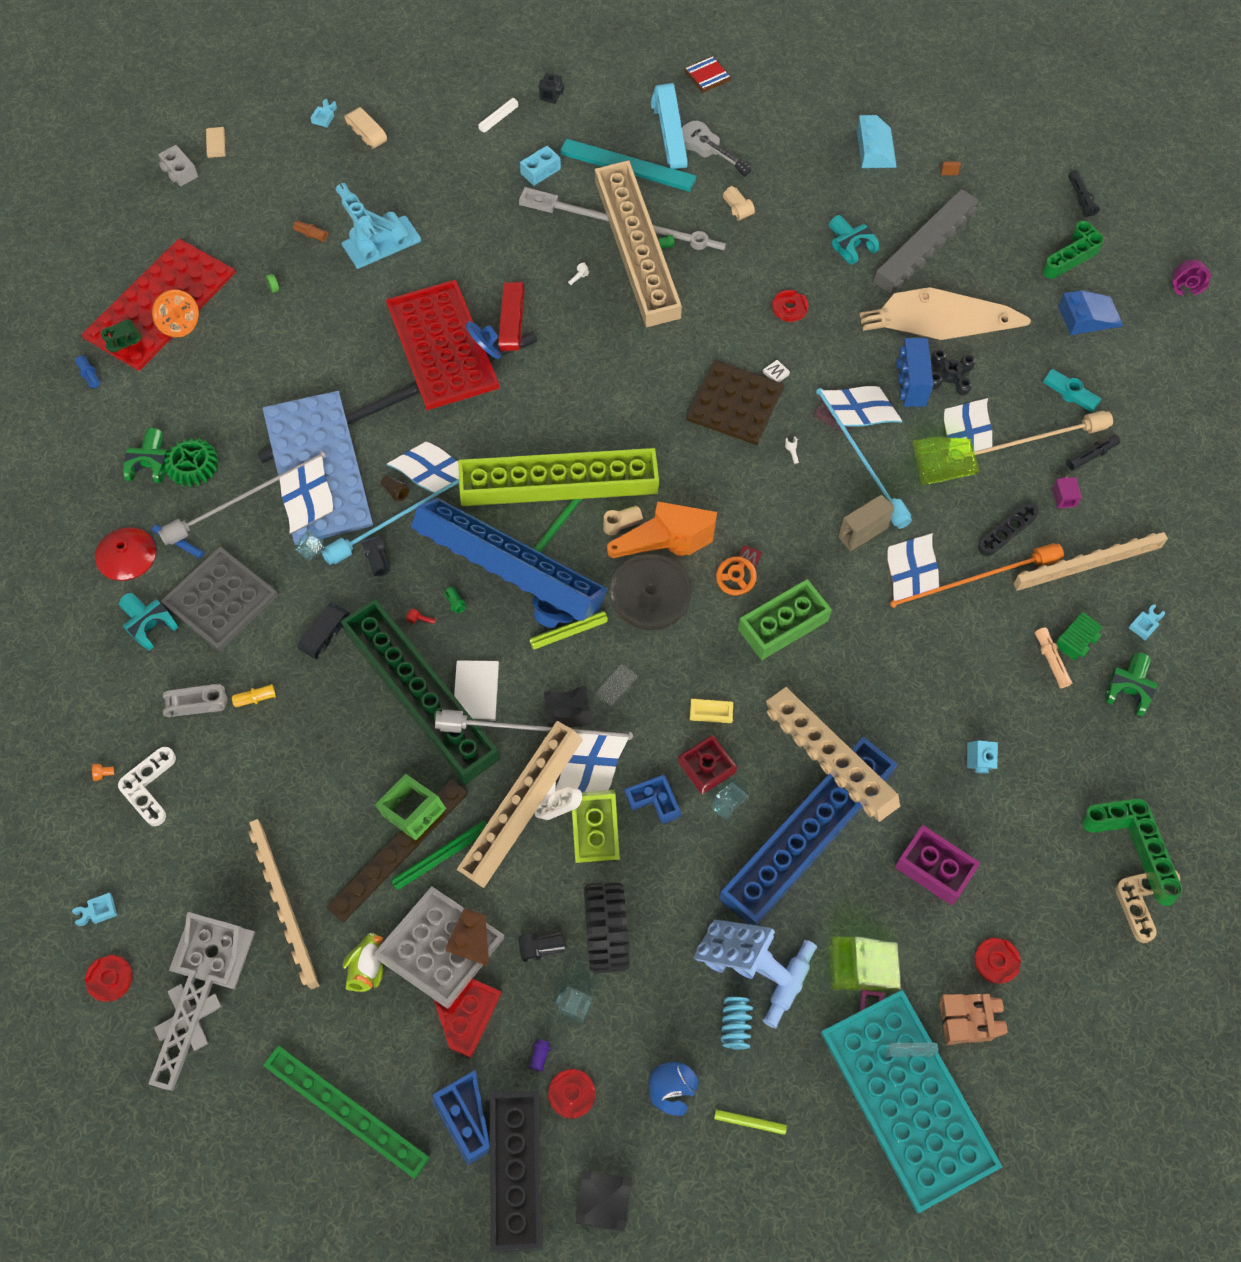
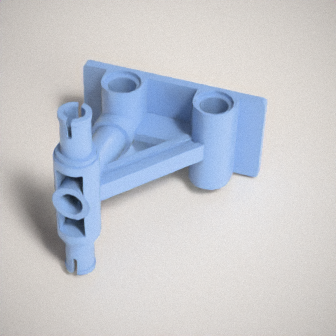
(746, 951)

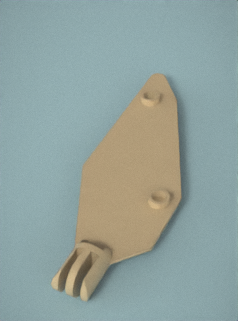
(941, 315)

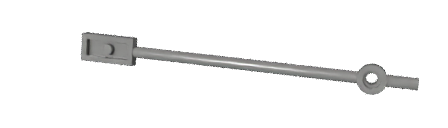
(548, 202)

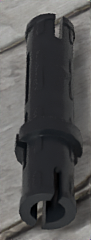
(1099, 448)

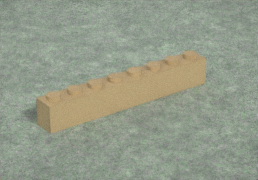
(520, 804)

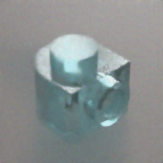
(309, 545)

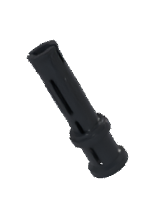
(1085, 199)

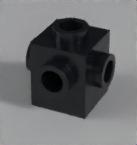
(550, 84)

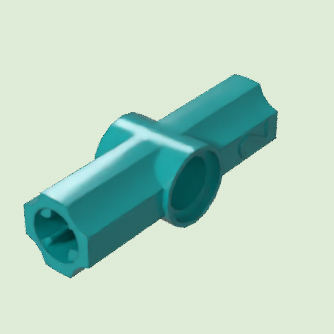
(1072, 390)

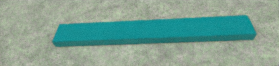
(640, 168)

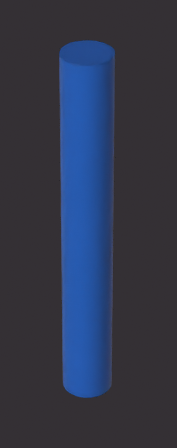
(183, 544)

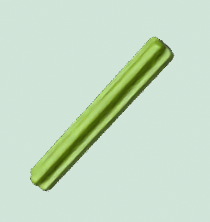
(568, 630)

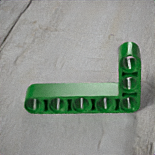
(1143, 842)

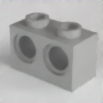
(177, 165)

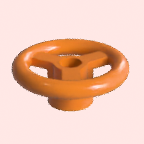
(736, 569)

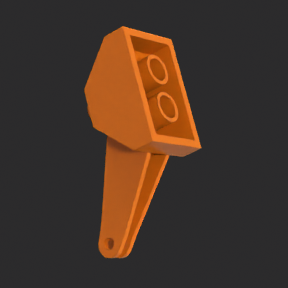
(674, 527)

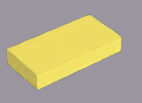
(711, 711)

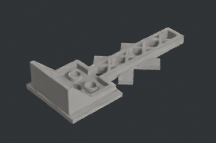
(193, 961)

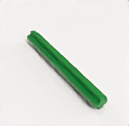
(438, 856)

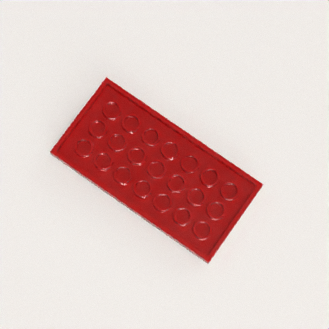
(178, 268)
(439, 347)

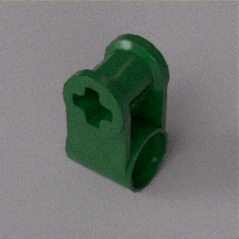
(122, 334)

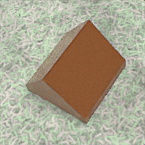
(950, 168)

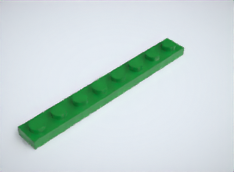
(347, 1112)

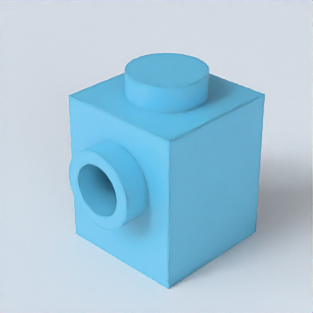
(982, 756)

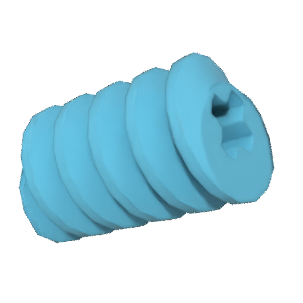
(735, 1023)

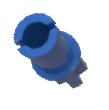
(87, 371)

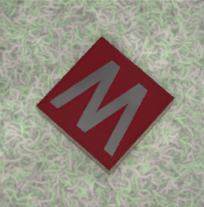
(751, 555)

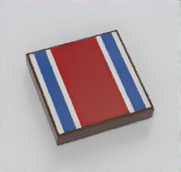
(707, 74)

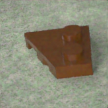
(470, 937)

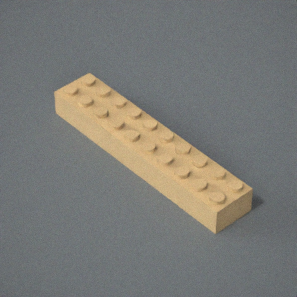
(638, 244)

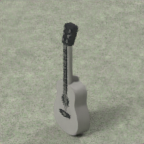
(701, 140)

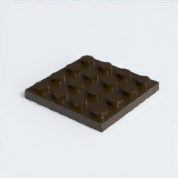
(735, 402)

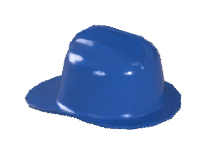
(548, 615)

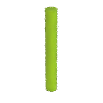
(750, 1122)

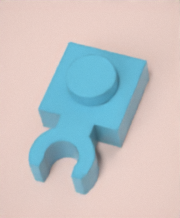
(324, 115)
(1146, 623)
(98, 910)

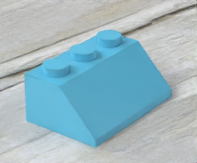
(875, 143)

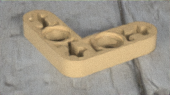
(1137, 891)

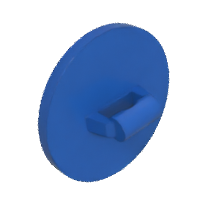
(485, 341)

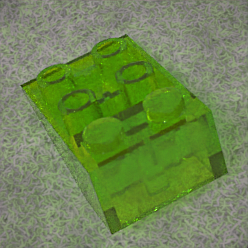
(863, 964)

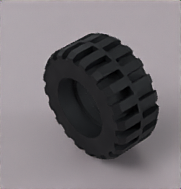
(606, 927)

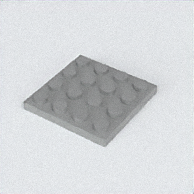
(419, 949)

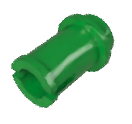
(666, 242)
(455, 601)

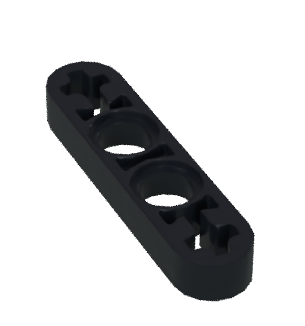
(1007, 529)

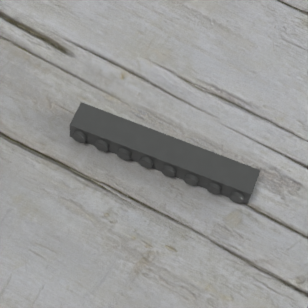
(926, 241)

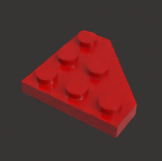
(468, 1016)

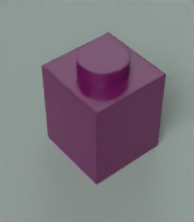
(1066, 492)

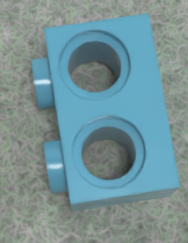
(540, 165)

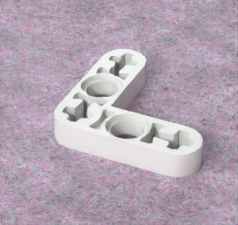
(139, 787)
(568, 798)

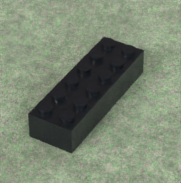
(515, 1172)

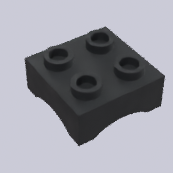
(568, 707)
(603, 1201)

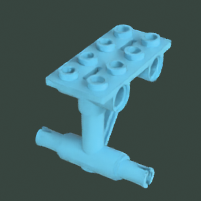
(371, 243)

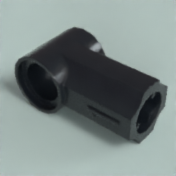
(375, 552)
(537, 945)

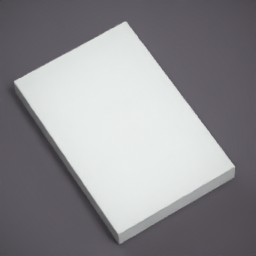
(477, 688)

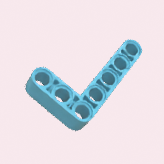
(665, 104)

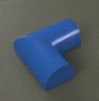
(656, 792)

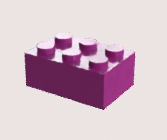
(937, 865)

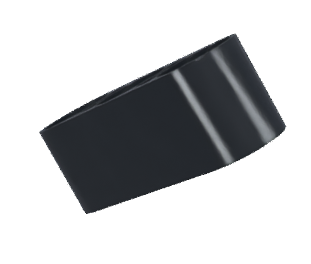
(322, 630)

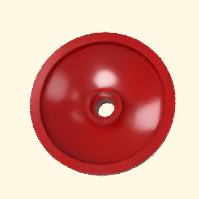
(131, 560)

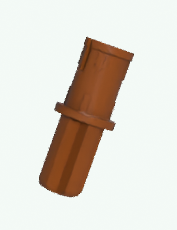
(310, 231)

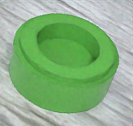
(272, 283)

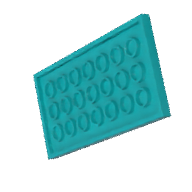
(910, 1103)

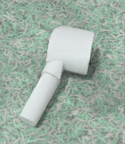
(582, 272)
(792, 447)

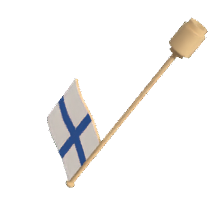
(973, 422)

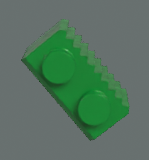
(1078, 636)

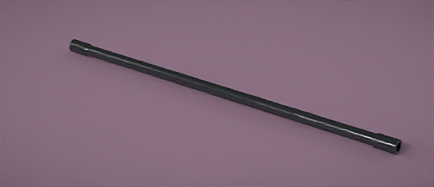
(267, 454)

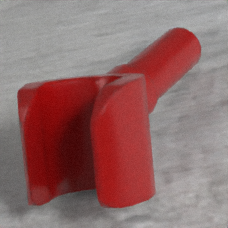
(413, 615)

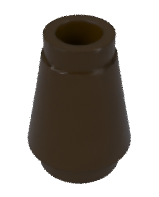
(395, 488)

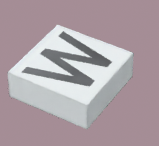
(776, 371)

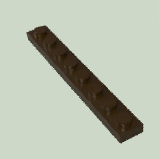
(389, 859)

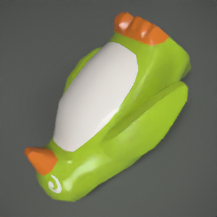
(363, 966)

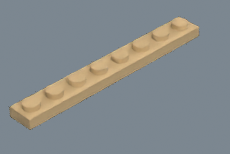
(1095, 559)
(285, 912)

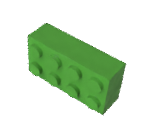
(784, 619)

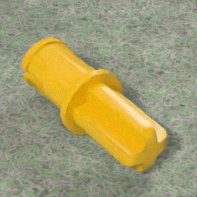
(253, 696)

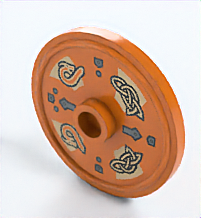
(175, 313)

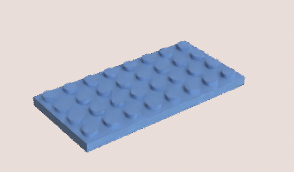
(301, 432)

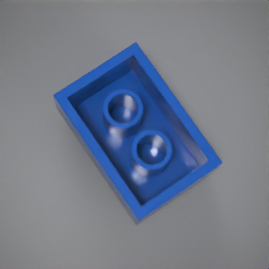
(915, 372)

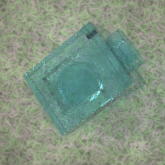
(728, 800)

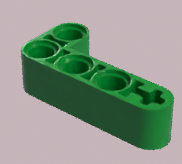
(1085, 246)

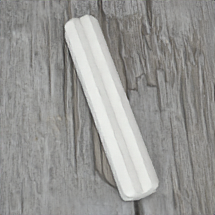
(498, 115)

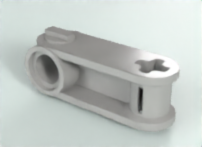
(194, 700)

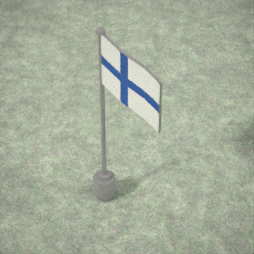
(302, 491)
(589, 767)

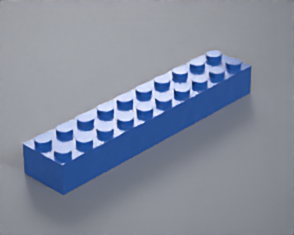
(509, 559)
(798, 842)

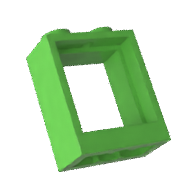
(414, 824)

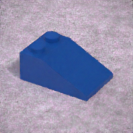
(1088, 312)

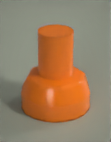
(99, 771)

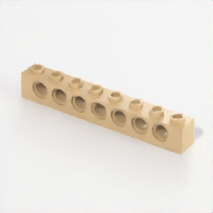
(794, 715)

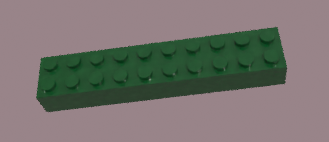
(418, 689)

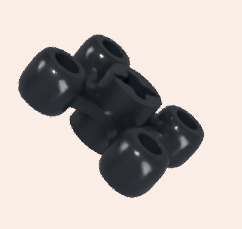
(952, 370)

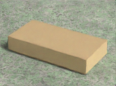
(215, 142)

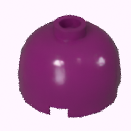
(1192, 274)

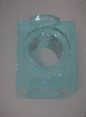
(574, 1004)

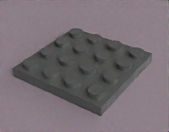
(219, 598)

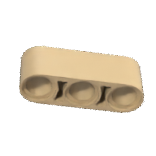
(366, 127)

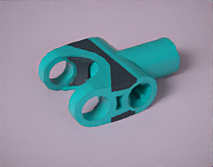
(850, 238)
(144, 618)

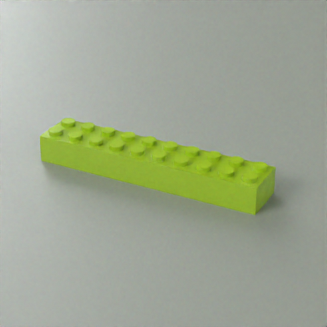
(558, 477)

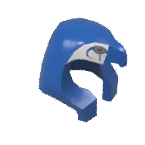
(668, 1082)

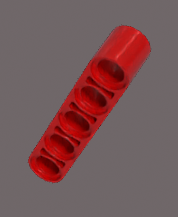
(511, 316)

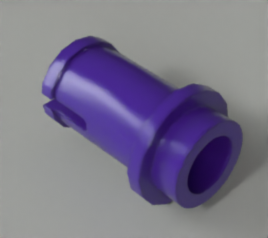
(539, 1055)

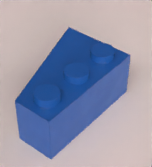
(463, 1117)

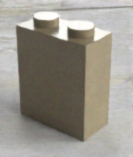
(866, 522)

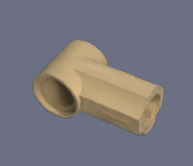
(740, 206)
(621, 520)

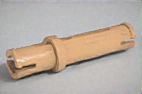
(1054, 660)

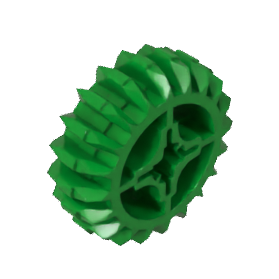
(191, 462)

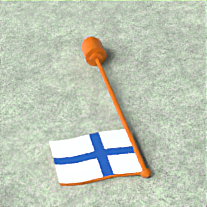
(916, 569)

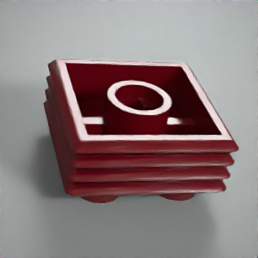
(710, 752)

